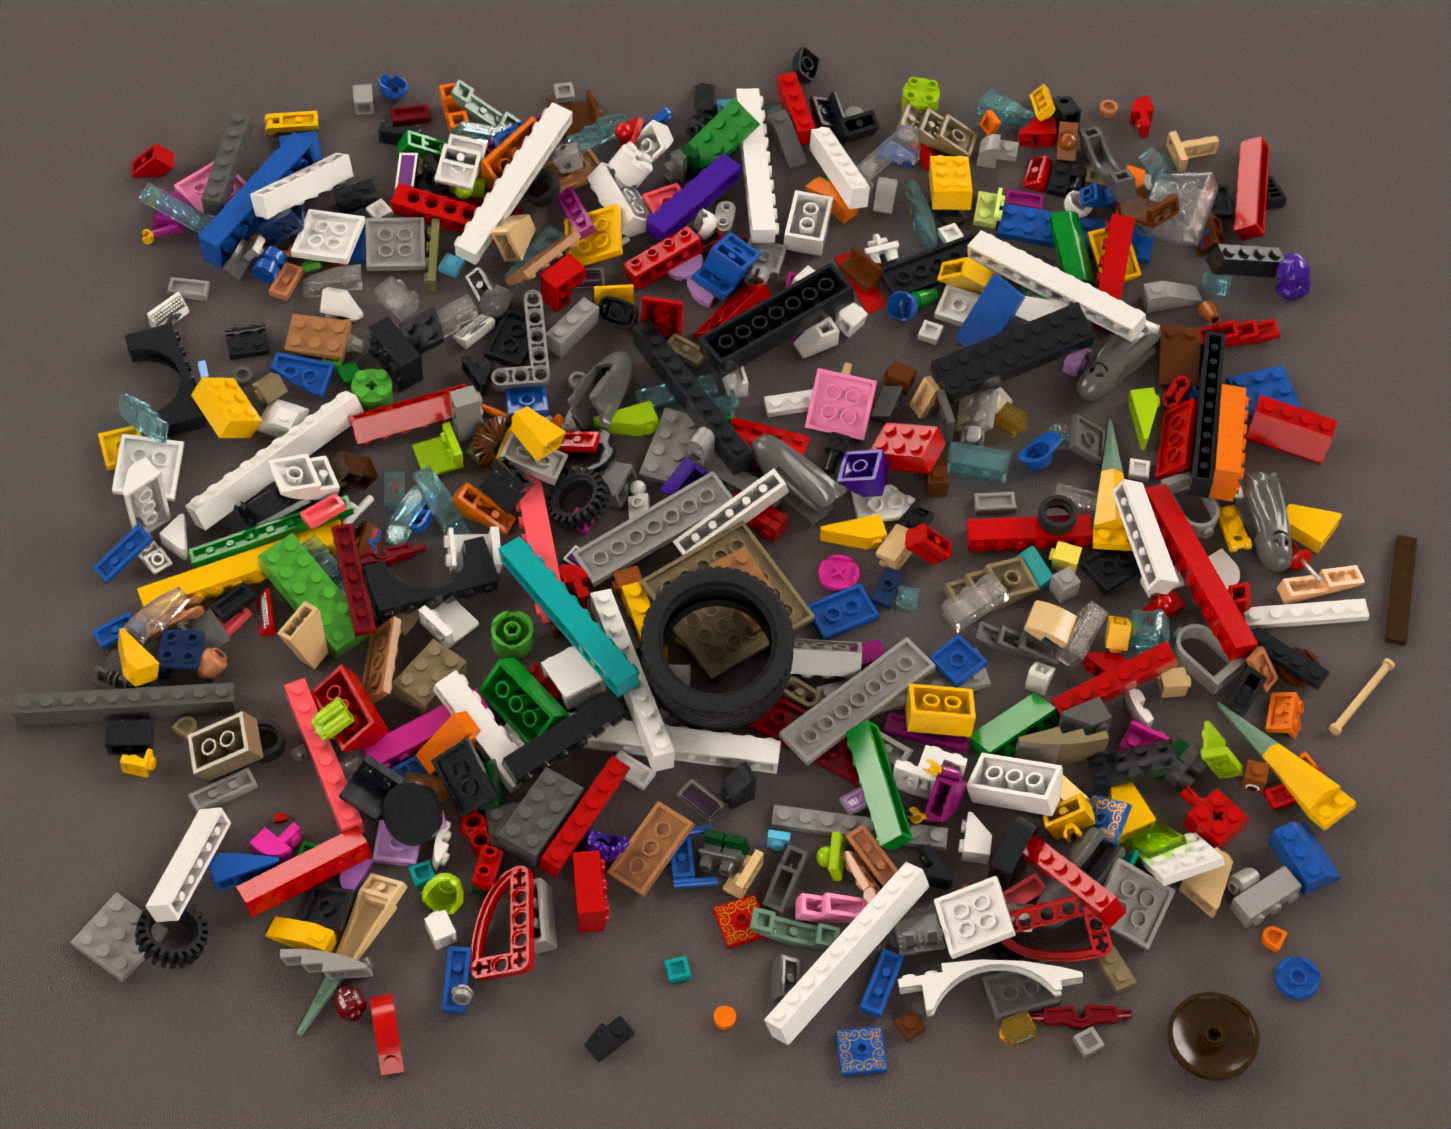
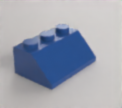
(1303, 856)

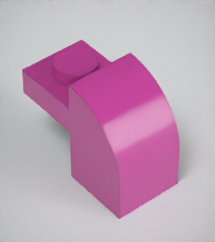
(270, 845)

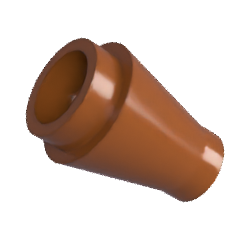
(1209, 312)

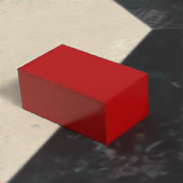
(280, 818)

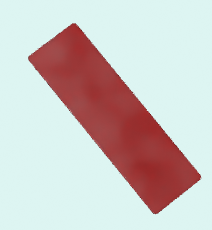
(872, 299)

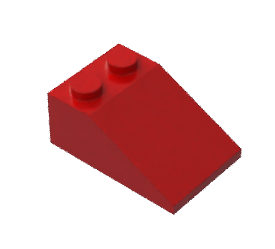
(665, 314)

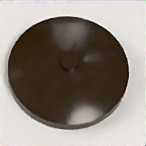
(1213, 1036)

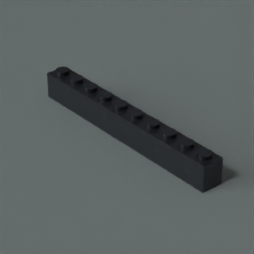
(691, 396)
(1207, 414)

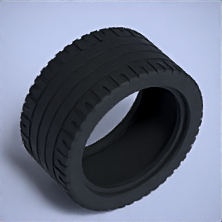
(727, 589)

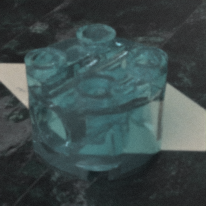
(1148, 629)

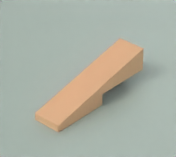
(1307, 587)

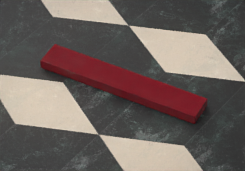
(353, 580)

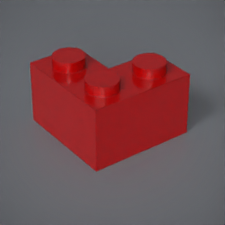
(560, 280)

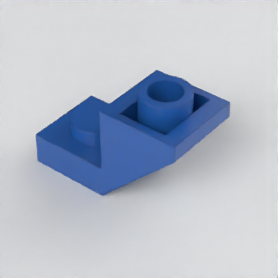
(1097, 197)

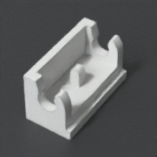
(738, 381)

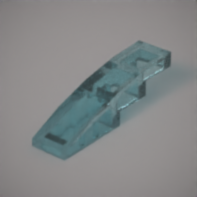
(598, 133)
(923, 219)
(143, 418)
(439, 501)

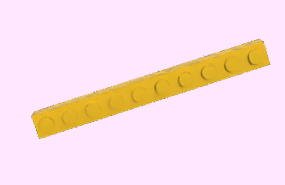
(228, 573)

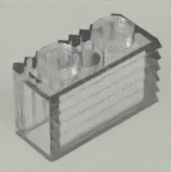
(397, 298)

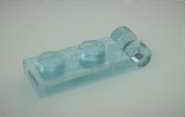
(477, 131)

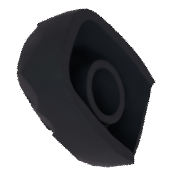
(805, 65)
(617, 312)

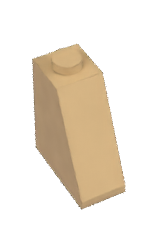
(514, 236)
(305, 635)
(1208, 887)

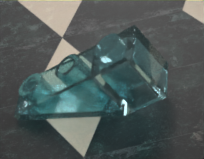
(1006, 110)

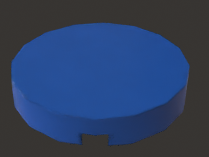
(1297, 978)

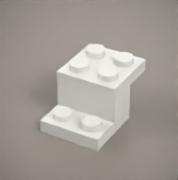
(461, 162)
(919, 782)

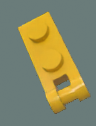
(291, 122)
(1233, 529)

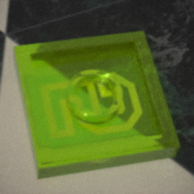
(1156, 841)

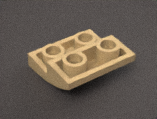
(1050, 622)

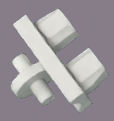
(879, 249)

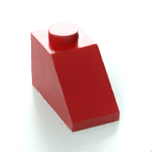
(153, 162)

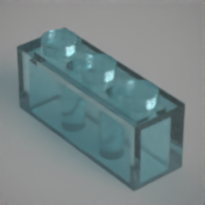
(978, 461)

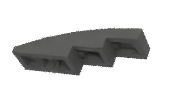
(1016, 644)

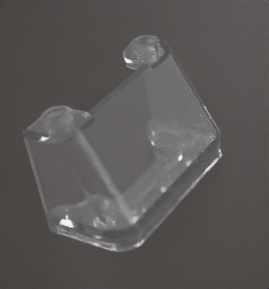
(900, 147)

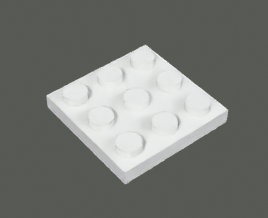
(328, 236)
(164, 457)
(1183, 861)
(974, 917)

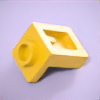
(137, 766)

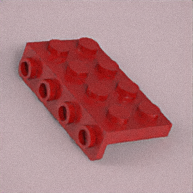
(750, 431)

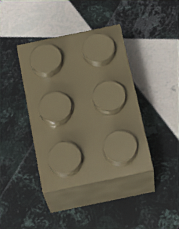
(418, 680)
(225, 746)

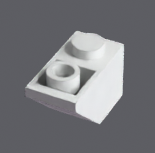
(339, 303)
(818, 338)
(976, 841)

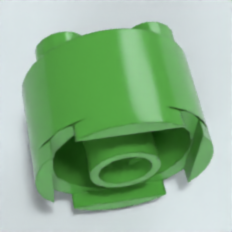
(372, 388)
(512, 634)

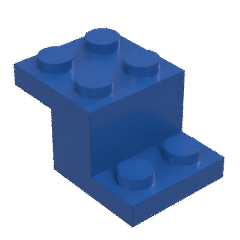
(726, 266)

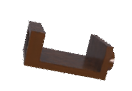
(583, 113)
(1148, 211)

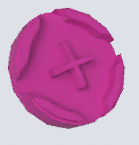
(838, 573)

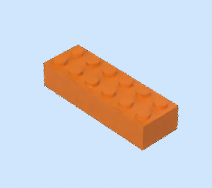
(1230, 443)

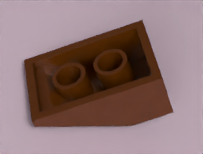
(1178, 354)

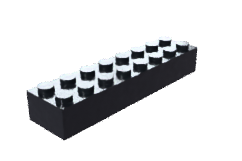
(776, 319)
(1013, 352)

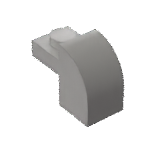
(993, 148)
(885, 195)

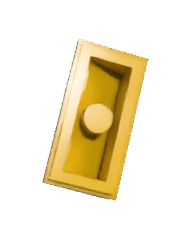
(623, 292)

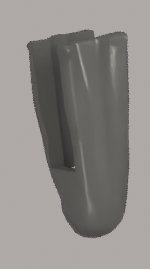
(1115, 363)
(602, 389)
(808, 486)
(1266, 519)
(1078, 854)

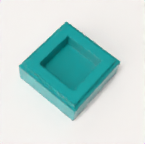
(421, 873)
(677, 969)

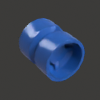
(269, 264)

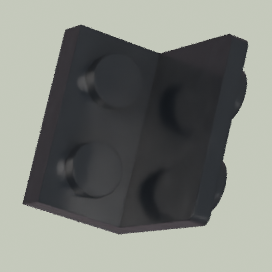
(426, 180)
(505, 484)
(369, 787)

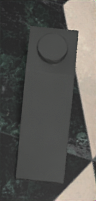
(785, 139)

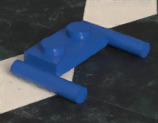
(683, 865)

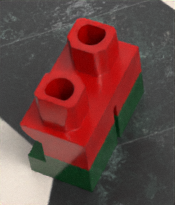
(487, 870)

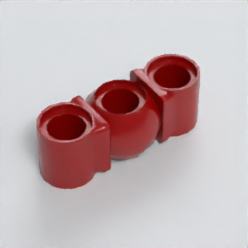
(474, 834)

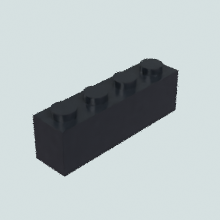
(1244, 260)

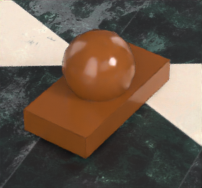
(1067, 141)

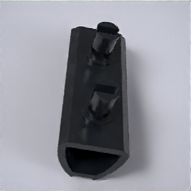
(265, 509)

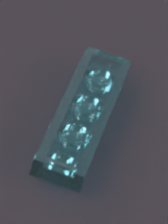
(174, 208)
(544, 240)
(661, 396)

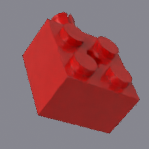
(1213, 817)

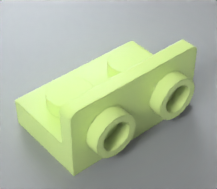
(987, 209)

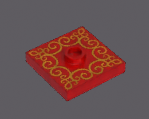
(735, 921)

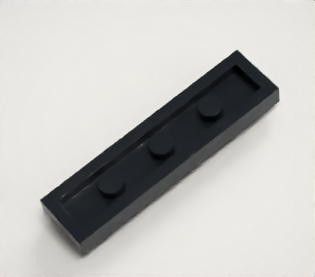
(1291, 660)

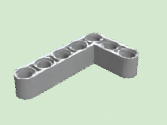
(535, 348)
(702, 453)

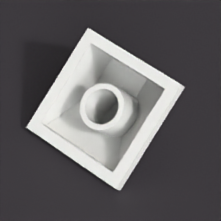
(654, 139)
(280, 417)

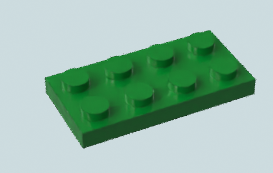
(724, 133)

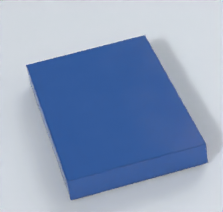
(843, 612)

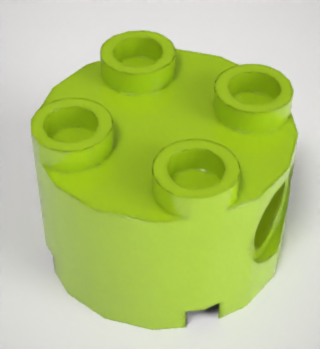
(921, 94)

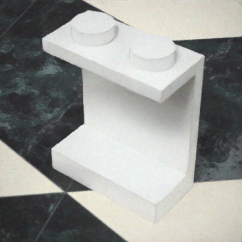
(454, 543)
(573, 677)

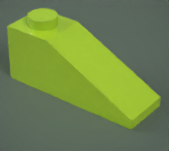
(1143, 407)
(632, 420)

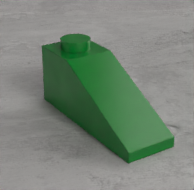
(422, 144)

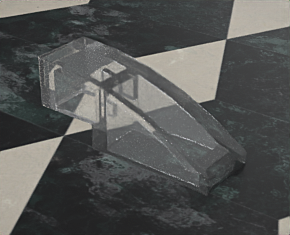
(342, 277)
(456, 314)
(156, 614)

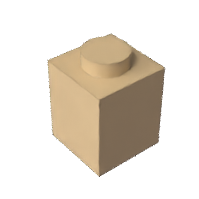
(1173, 683)

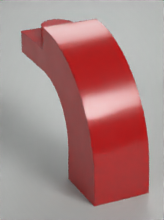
(386, 1034)

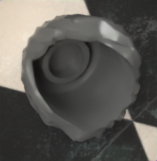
(496, 301)

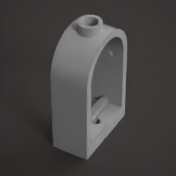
(1181, 482)
(1203, 633)

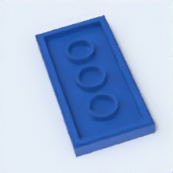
(991, 312)

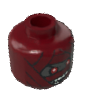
(350, 1003)

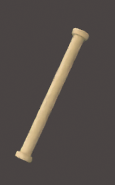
(1387, 664)

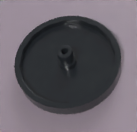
(596, 460)
(412, 813)

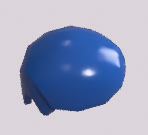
(393, 88)
(902, 306)

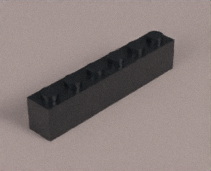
(563, 737)

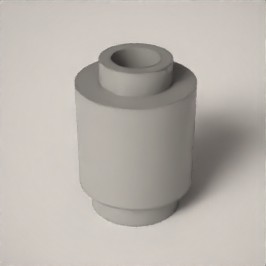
(1242, 880)

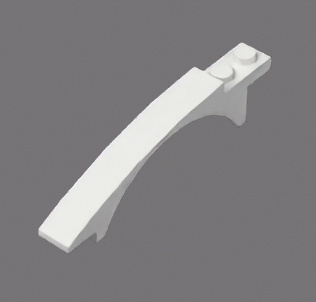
(937, 985)

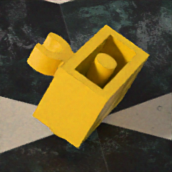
(1070, 817)

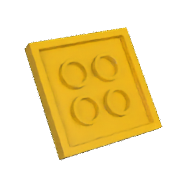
(604, 242)

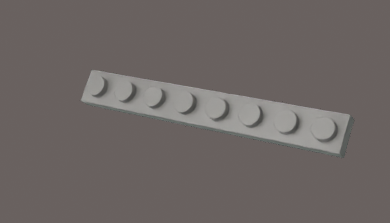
(827, 822)

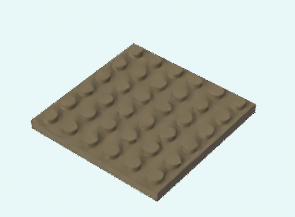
(718, 634)

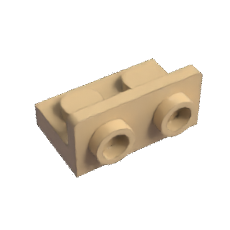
(742, 879)

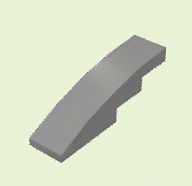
(331, 964)

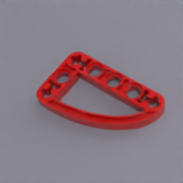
(1059, 915)
(512, 959)

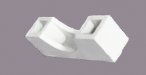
(849, 318)

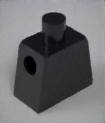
(1066, 110)

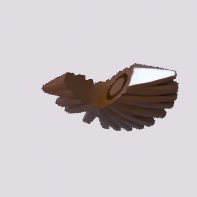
(488, 439)

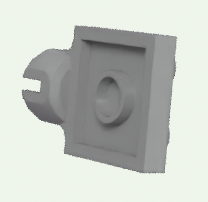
(768, 264)
(976, 416)

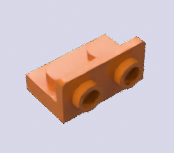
(1284, 713)

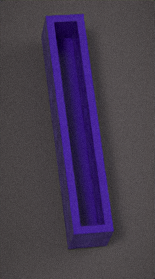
(693, 197)

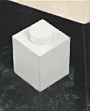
(440, 929)

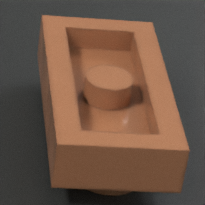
(286, 281)
(1260, 662)

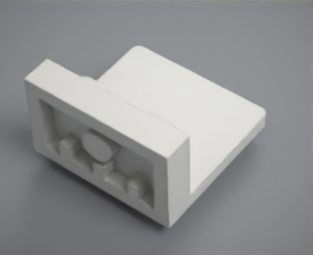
(448, 622)

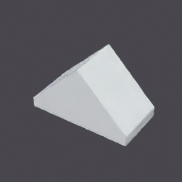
(175, 537)
(1039, 677)

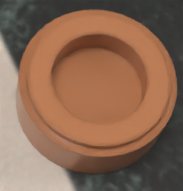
(1108, 108)

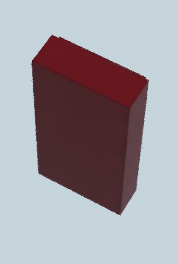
(410, 115)

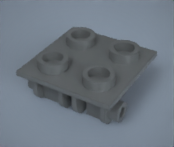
(208, 623)
(110, 673)
(919, 934)

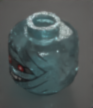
(1064, 431)

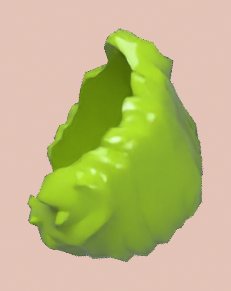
(443, 893)

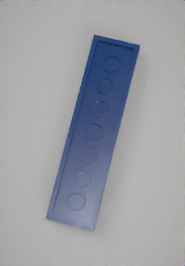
(1033, 227)

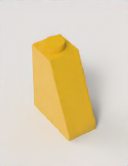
(965, 274)
(536, 433)
(1311, 525)
(1140, 816)

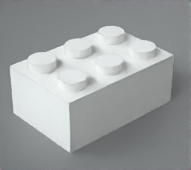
(808, 223)

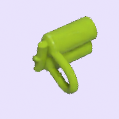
(332, 719)

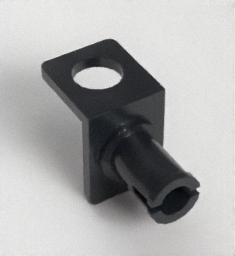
(834, 452)

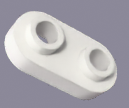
(725, 214)

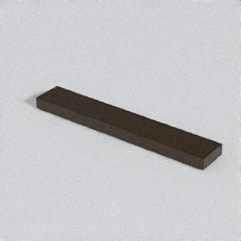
(1401, 590)

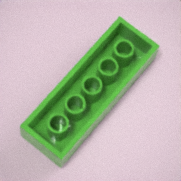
(301, 580)

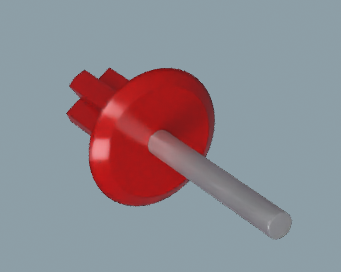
(1301, 560)

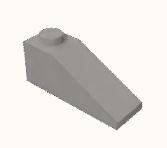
(1168, 295)

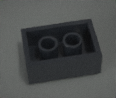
(395, 353)

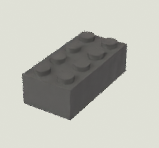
(540, 816)

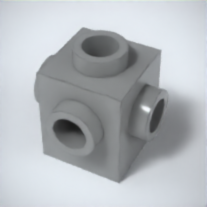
(568, 157)

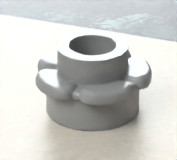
(462, 994)

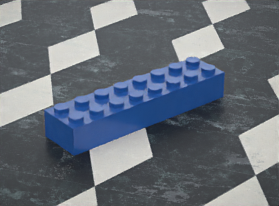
(238, 216)

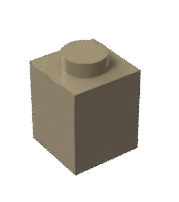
(269, 388)

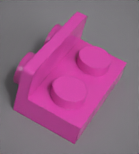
(1140, 734)

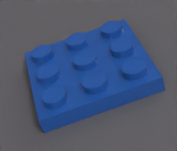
(1266, 382)

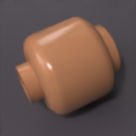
(212, 663)

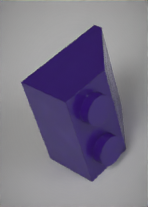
(864, 472)
(684, 475)

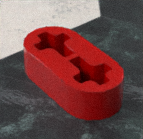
(1174, 392)

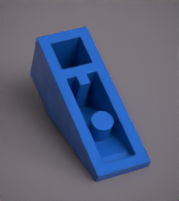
(236, 868)

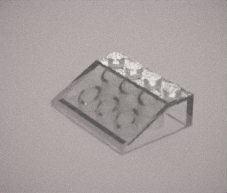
(1195, 198)

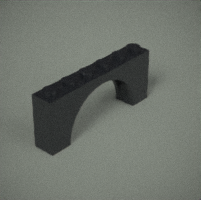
(162, 346)
(393, 597)

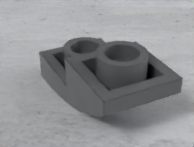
(236, 264)

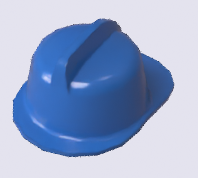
(1039, 452)

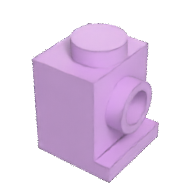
(1077, 362)

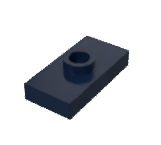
(887, 587)

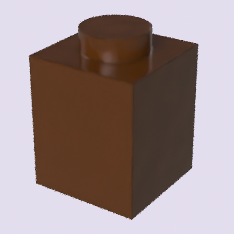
(900, 375)

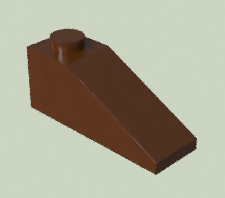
(938, 480)

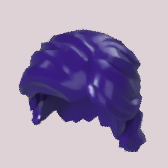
(1293, 277)
(608, 846)

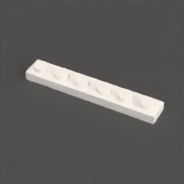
(1306, 614)

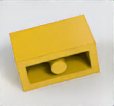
(1117, 634)

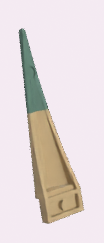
(370, 913)

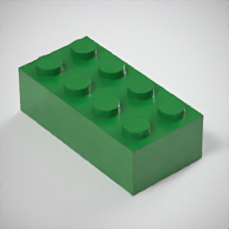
(521, 699)

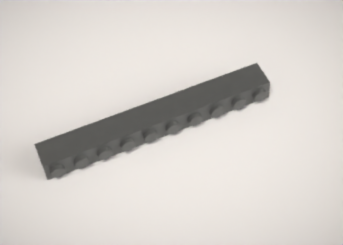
(124, 704)

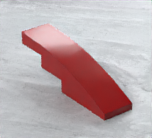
(1244, 332)

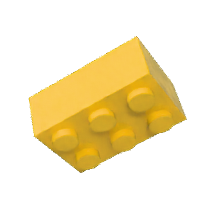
(950, 183)
(226, 407)
(940, 710)

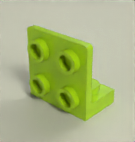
(441, 452)
(1218, 756)

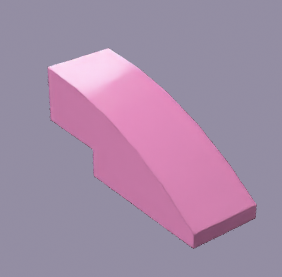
(828, 908)

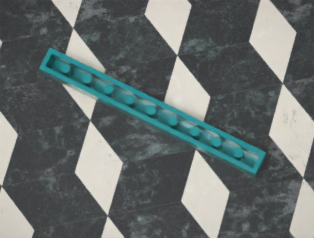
(569, 616)

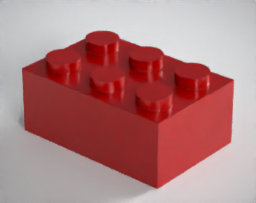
(910, 446)
(590, 891)

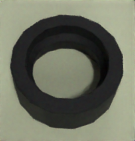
(551, 193)
(1056, 528)
(274, 752)

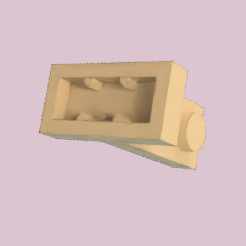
(1188, 149)
(924, 397)

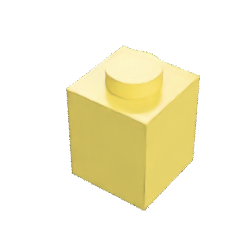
(1065, 556)

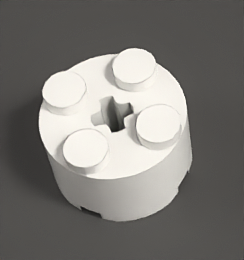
(631, 165)

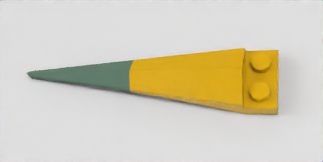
(1108, 526)
(1312, 790)

